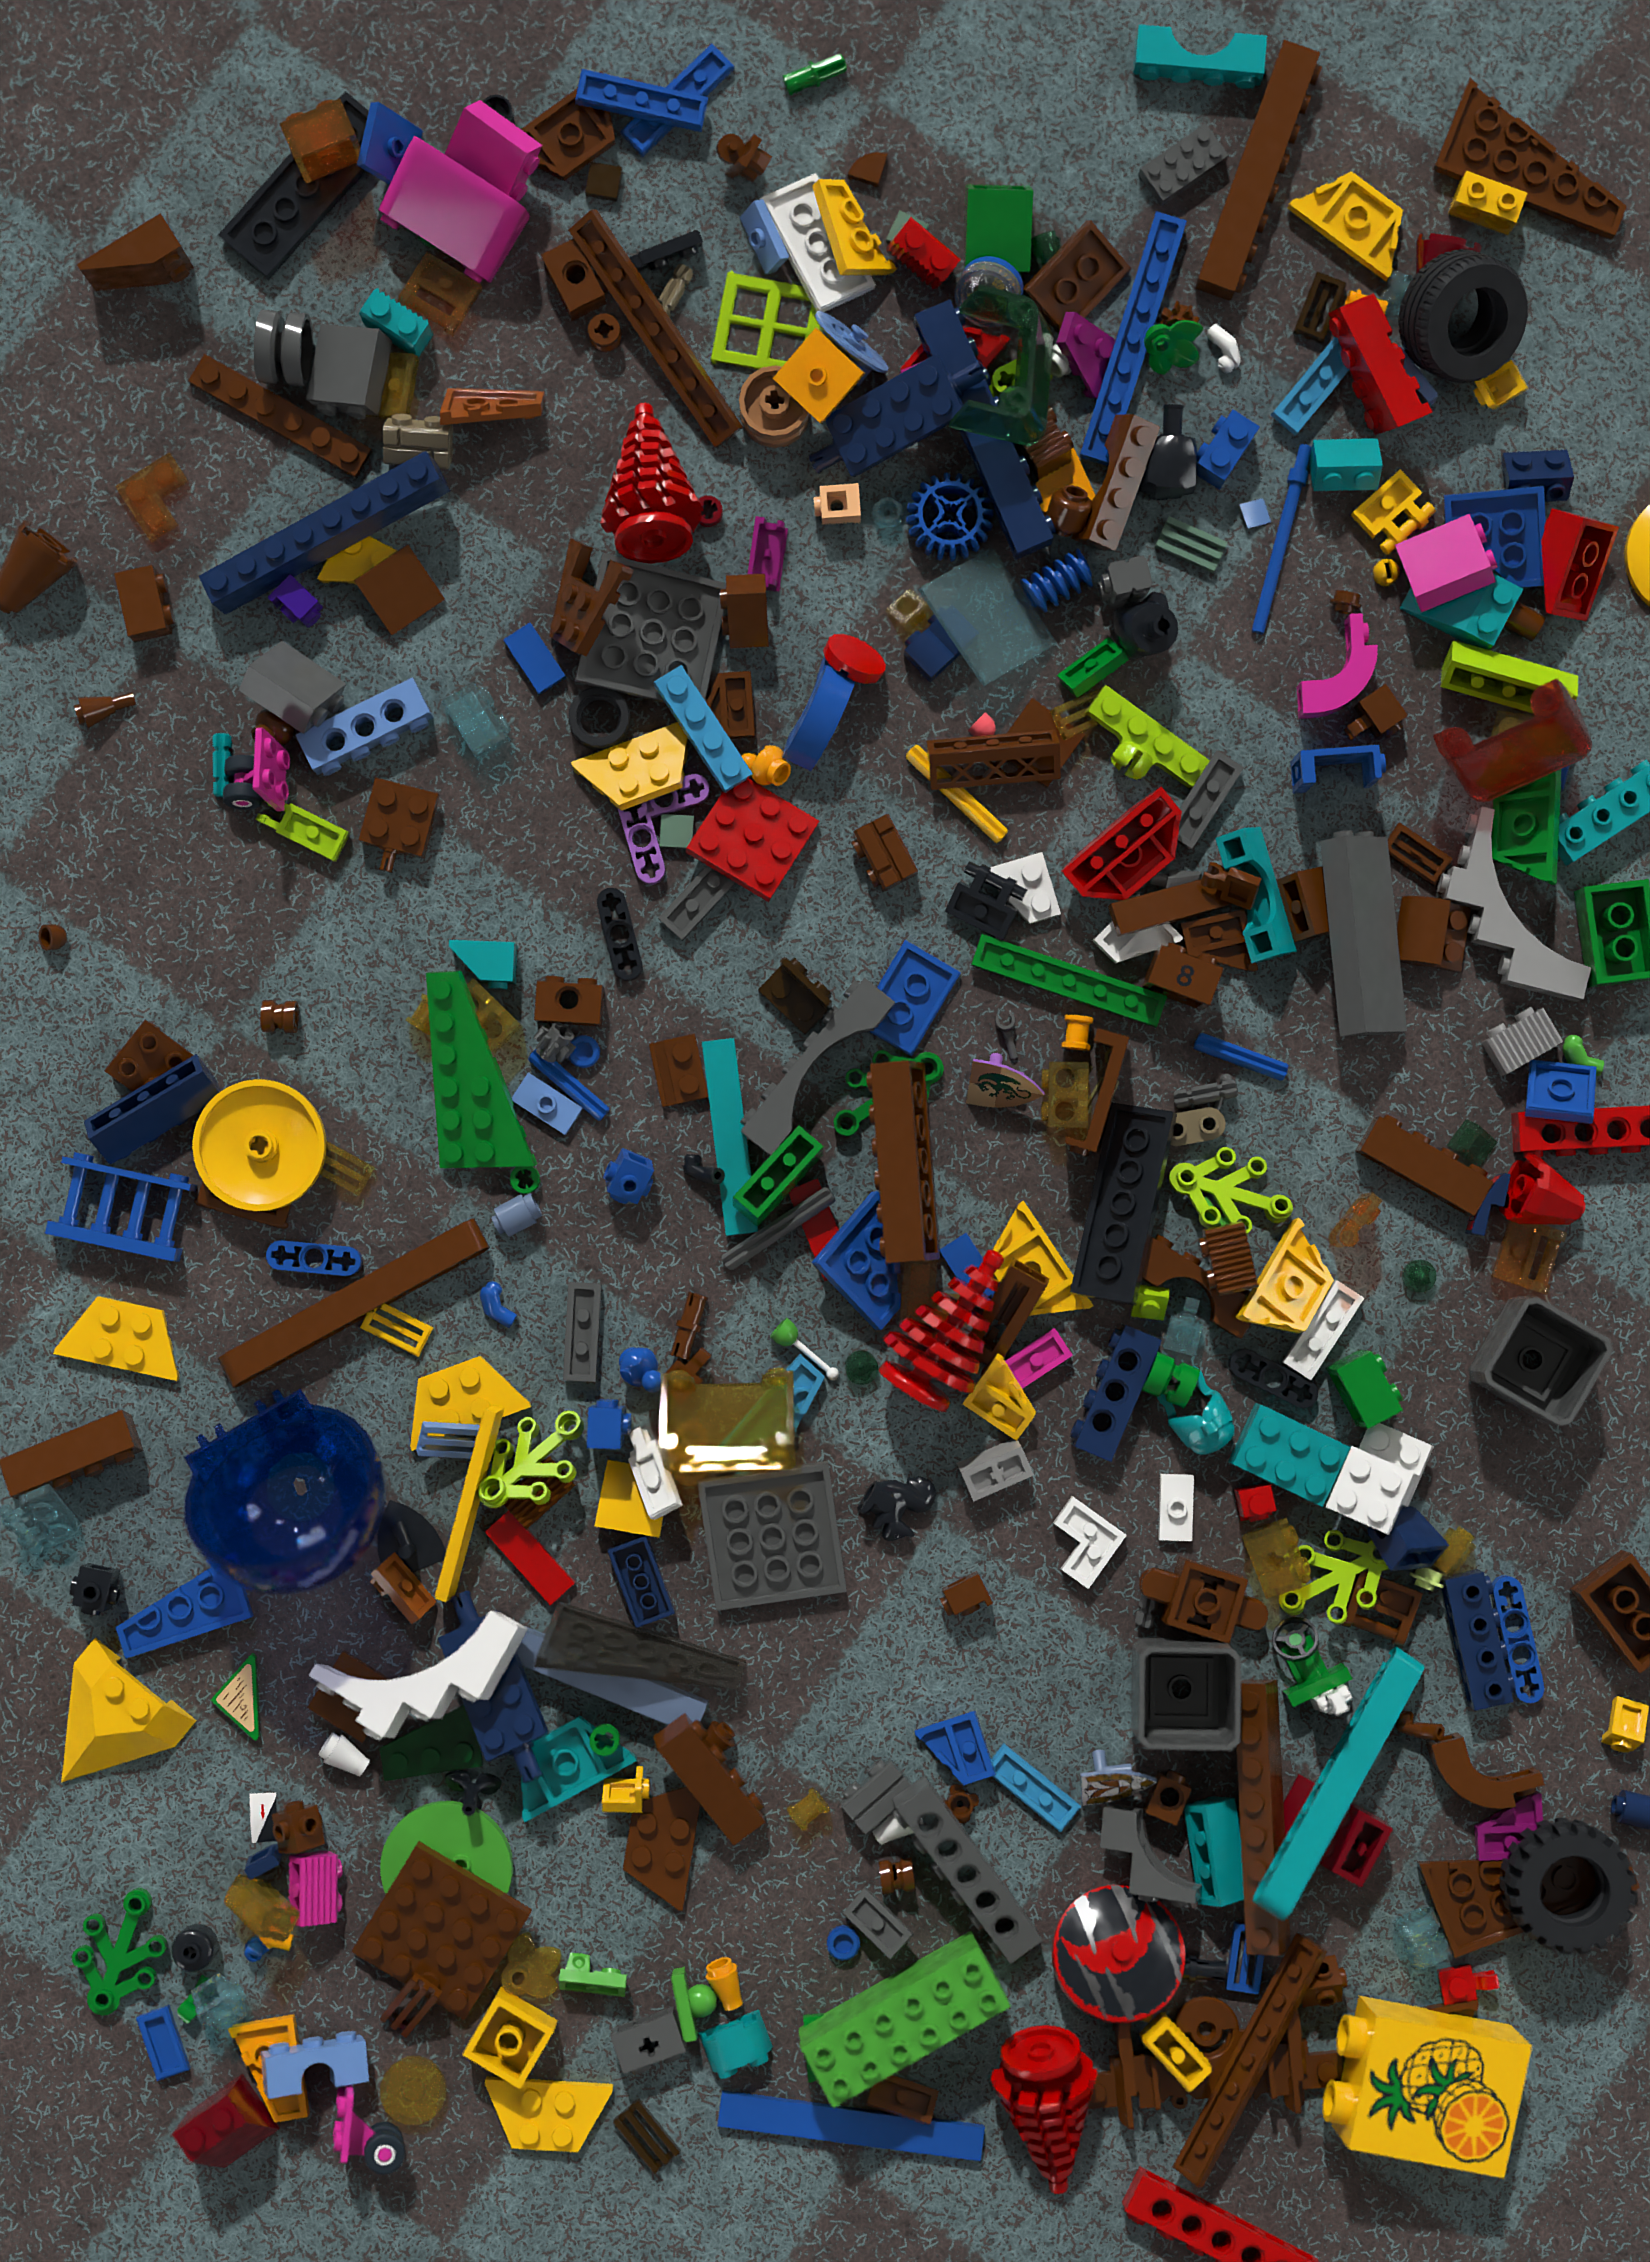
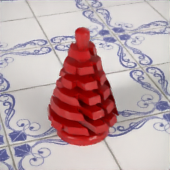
(650, 495)
(932, 1348)
(1047, 2093)

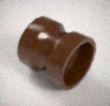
(279, 1016)
(904, 1872)

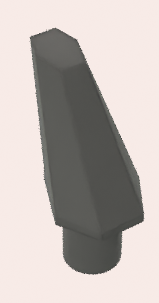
(1174, 878)

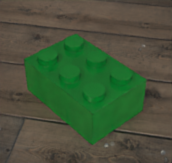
(1615, 931)

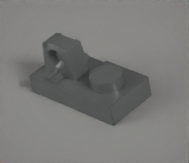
(878, 1923)

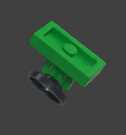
(1306, 1663)

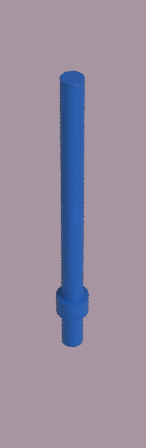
(1297, 479)

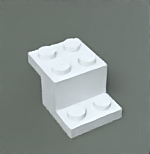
(1380, 1477)

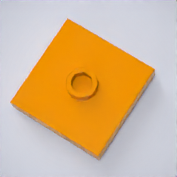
(818, 375)

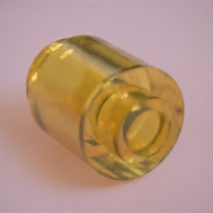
(1458, 1552)

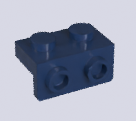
(1540, 468)

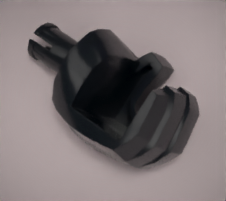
(1172, 460)
(1145, 626)

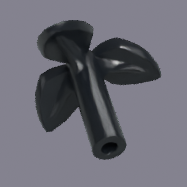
(461, 1781)

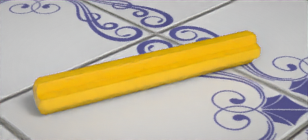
(960, 797)

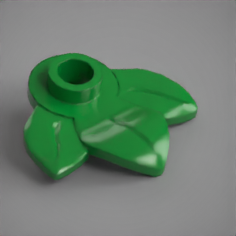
(1175, 346)

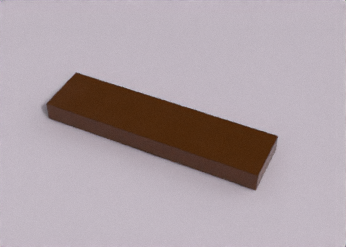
(1164, 907)

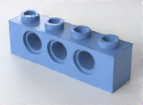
(346, 724)

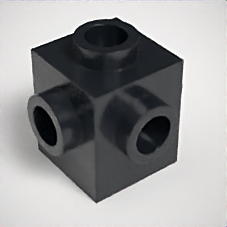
(104, 1581)

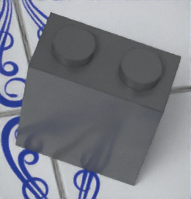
(349, 370)
(293, 687)

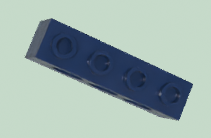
(1105, 1442)

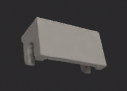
(995, 1469)

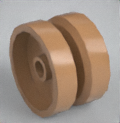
(767, 425)

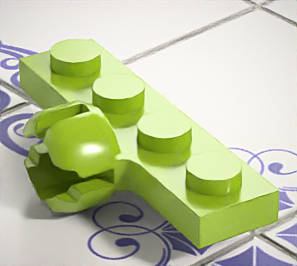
(1144, 740)

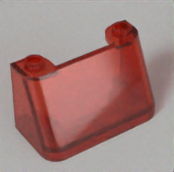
(1520, 753)

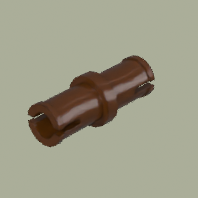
(688, 1326)

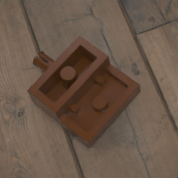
(398, 821)

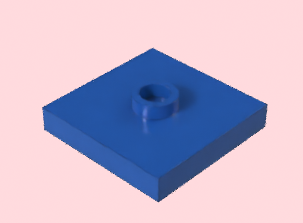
(385, 141)
(1560, 1091)

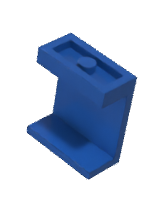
(1304, 764)

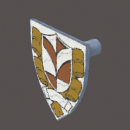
(1111, 1782)

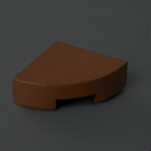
(869, 168)

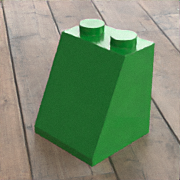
(999, 224)

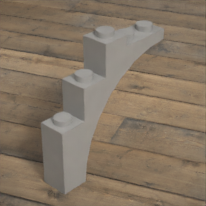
(1476, 886)

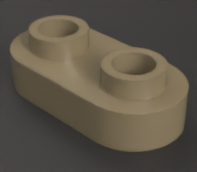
(1193, 1126)

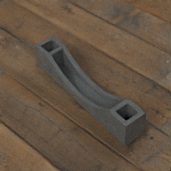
(859, 1014)

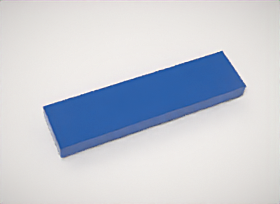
(697, 78)
(641, 100)

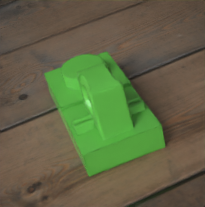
(580, 1979)

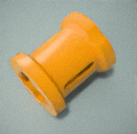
(1077, 1032)

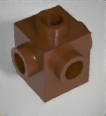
(298, 1827)
(1327, 1984)

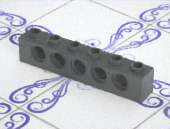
(1020, 1932)

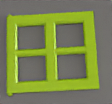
(768, 325)

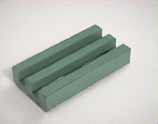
(1194, 532)

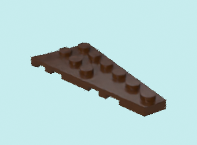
(1509, 151)
(1471, 1902)

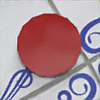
(855, 657)

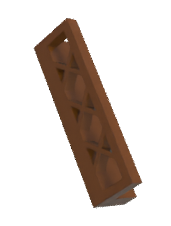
(993, 748)

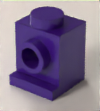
(296, 601)

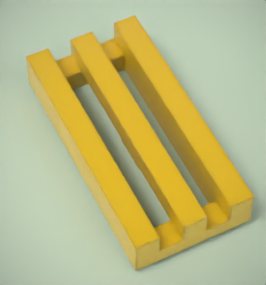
(405, 1317)

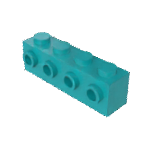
(1605, 816)

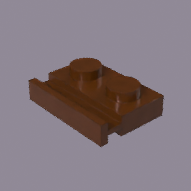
(678, 1070)

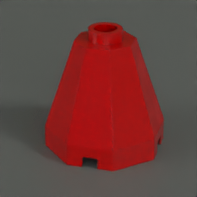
(1540, 1195)

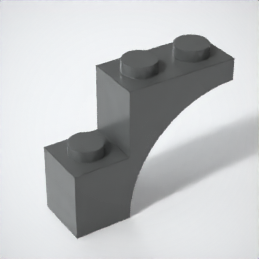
(1149, 1879)

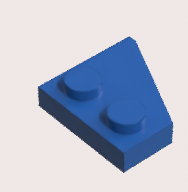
(960, 1747)

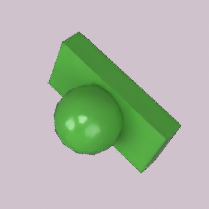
(691, 2003)

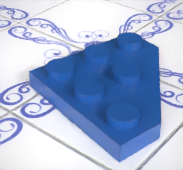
(1512, 526)
(858, 1270)

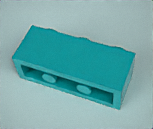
(1215, 1849)

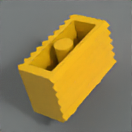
(1175, 2051)

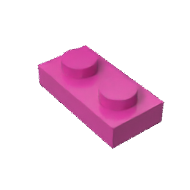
(1038, 1357)

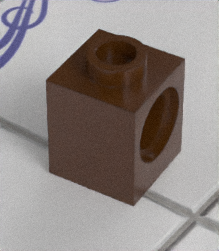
(1171, 1810)

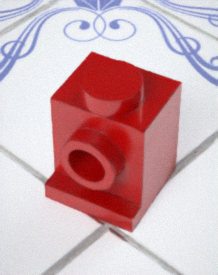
(1255, 1502)

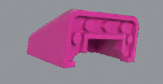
(453, 210)

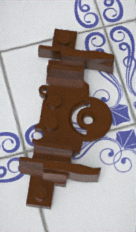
(1287, 2073)

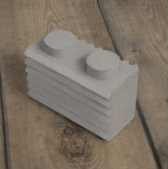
(1521, 1041)

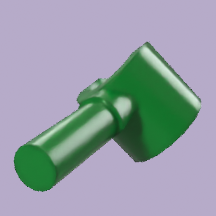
(187, 2009)

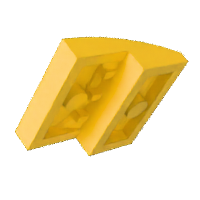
(622, 1504)

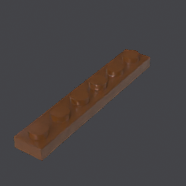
(280, 416)

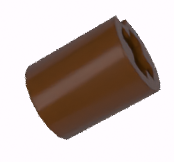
(1524, 621)

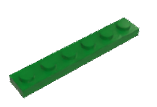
(1069, 981)

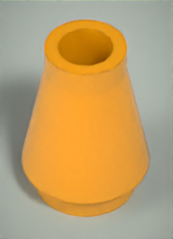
(724, 1981)

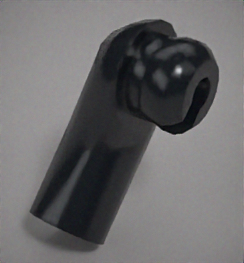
(704, 1174)

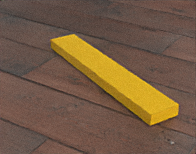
(469, 1503)

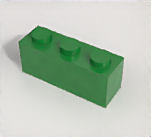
(778, 1176)

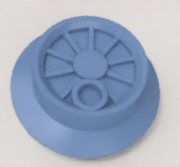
(851, 344)

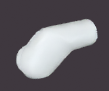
(1228, 345)

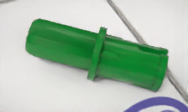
(814, 74)

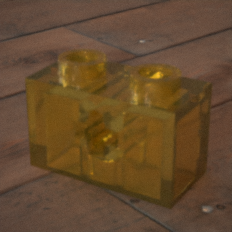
(1275, 1574)

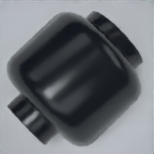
(204, 1944)

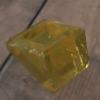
(910, 612)

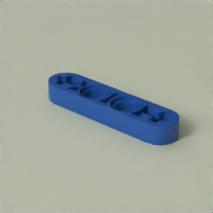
(1521, 1637)

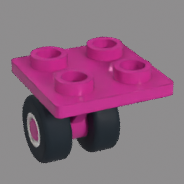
(258, 775)
(379, 2144)

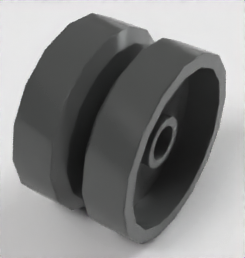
(283, 347)

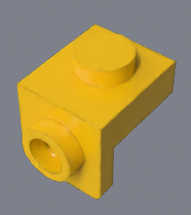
(1500, 386)
(625, 1794)

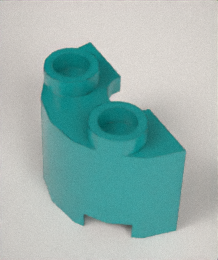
(736, 2044)

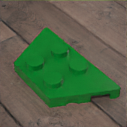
(1528, 828)

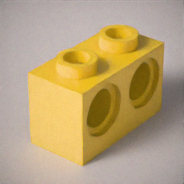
(1487, 203)

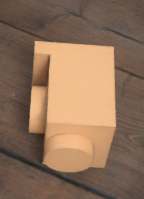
(846, 495)

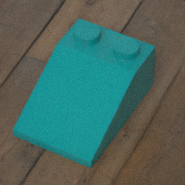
(1474, 617)

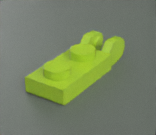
(308, 831)

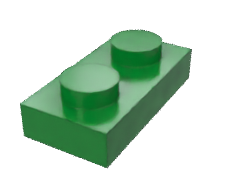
(1092, 667)

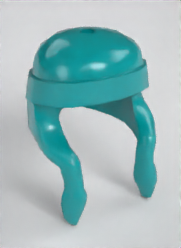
(1205, 1432)

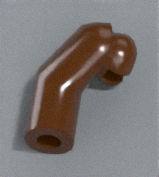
(1419, 1730)

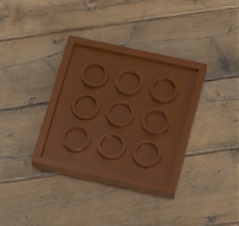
(443, 1928)

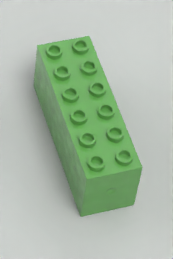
(902, 2018)

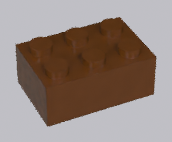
(1619, 1604)

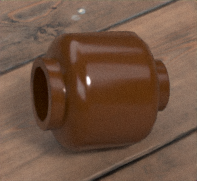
(1069, 510)

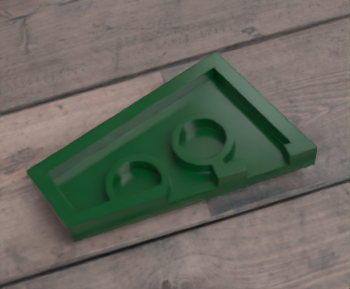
(433, 1748)

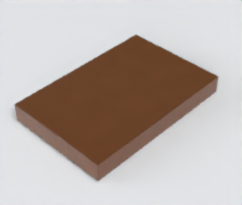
(1077, 276)

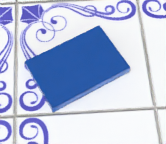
(919, 989)

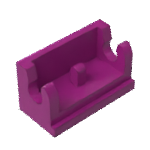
(768, 551)

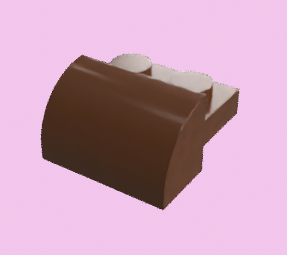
(1432, 932)

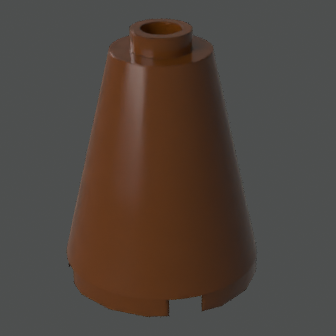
(31, 567)

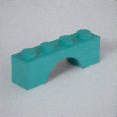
(1160, 55)
(1267, 924)

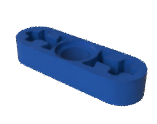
(290, 1247)

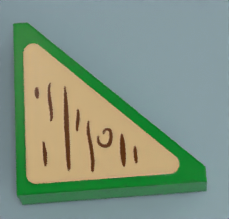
(240, 1698)

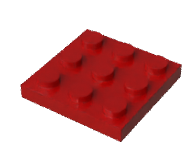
(752, 837)

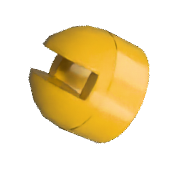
(1380, 573)

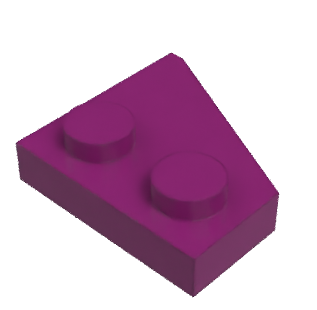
(1086, 350)
(1499, 1830)

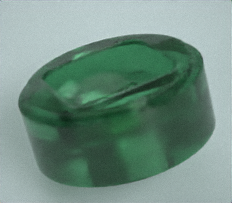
(1419, 1275)
(861, 1367)

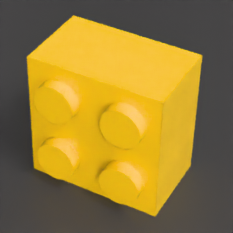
(510, 2037)

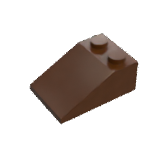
(138, 259)

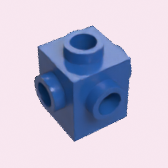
(629, 1177)

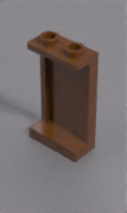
(1119, 1045)

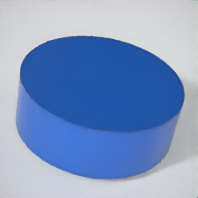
(586, 1051)
(843, 1942)

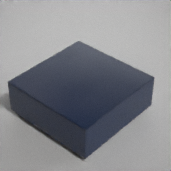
(262, 1861)

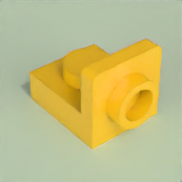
(1626, 1725)

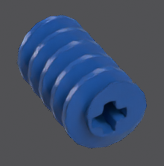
(1057, 581)

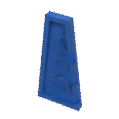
(190, 1610)

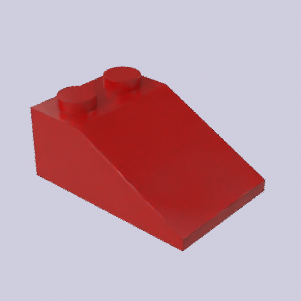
(1574, 562)

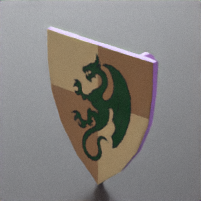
(999, 1085)

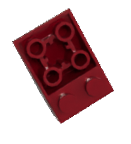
(1355, 1842)

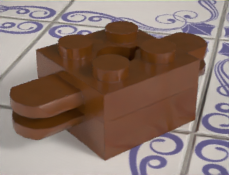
(1203, 1599)

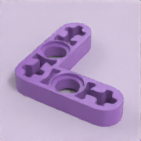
(651, 810)

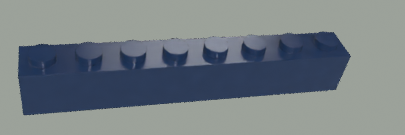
(995, 460)
(324, 533)

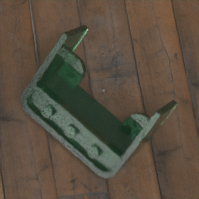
(1021, 407)

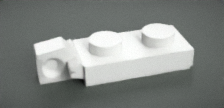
(652, 1479)
(1333, 1700)

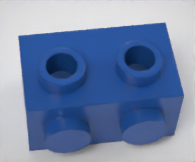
(1226, 449)
(607, 1424)

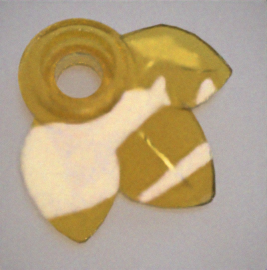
(534, 1964)

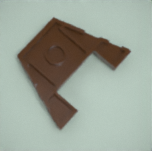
(580, 605)

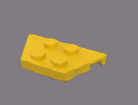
(1354, 220)
(638, 767)
(1030, 1245)
(1289, 1285)
(123, 1338)
(462, 1395)
(547, 2112)

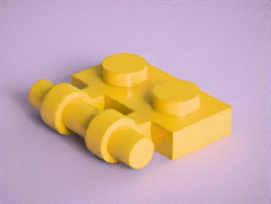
(1386, 504)

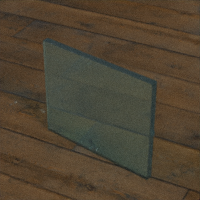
(987, 616)

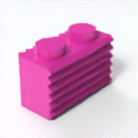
(315, 1887)

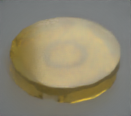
(413, 2090)

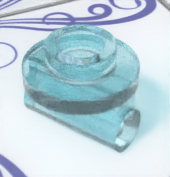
(1396, 288)

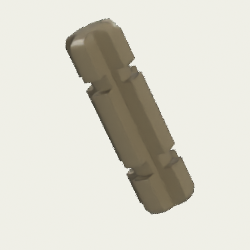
(675, 288)

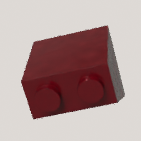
(225, 2125)

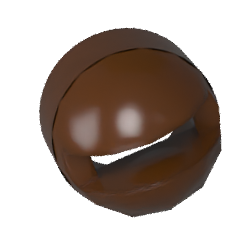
(52, 937)

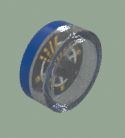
(988, 272)

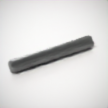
(778, 1228)

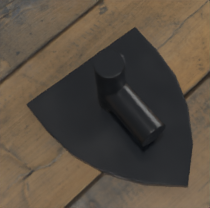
(409, 1537)

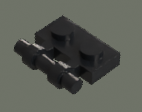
(981, 909)

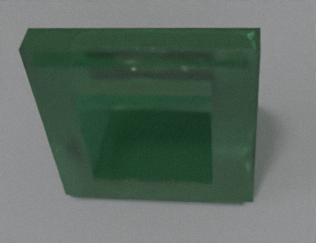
(1472, 1142)

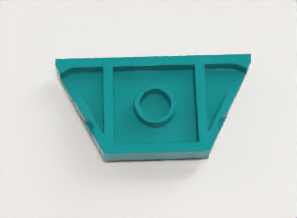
(569, 1766)

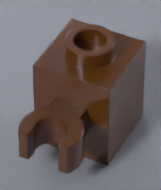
(1378, 713)

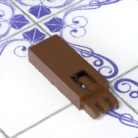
(1013, 1303)

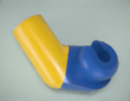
(258, 1946)

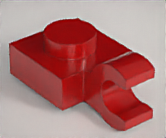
(1460, 1984)

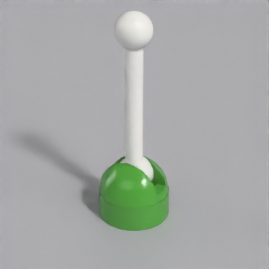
(786, 1335)

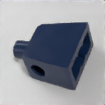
(1411, 1542)

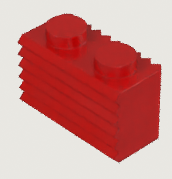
(923, 253)

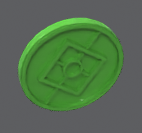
(468, 1841)

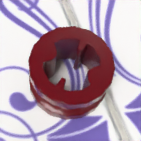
(717, 515)

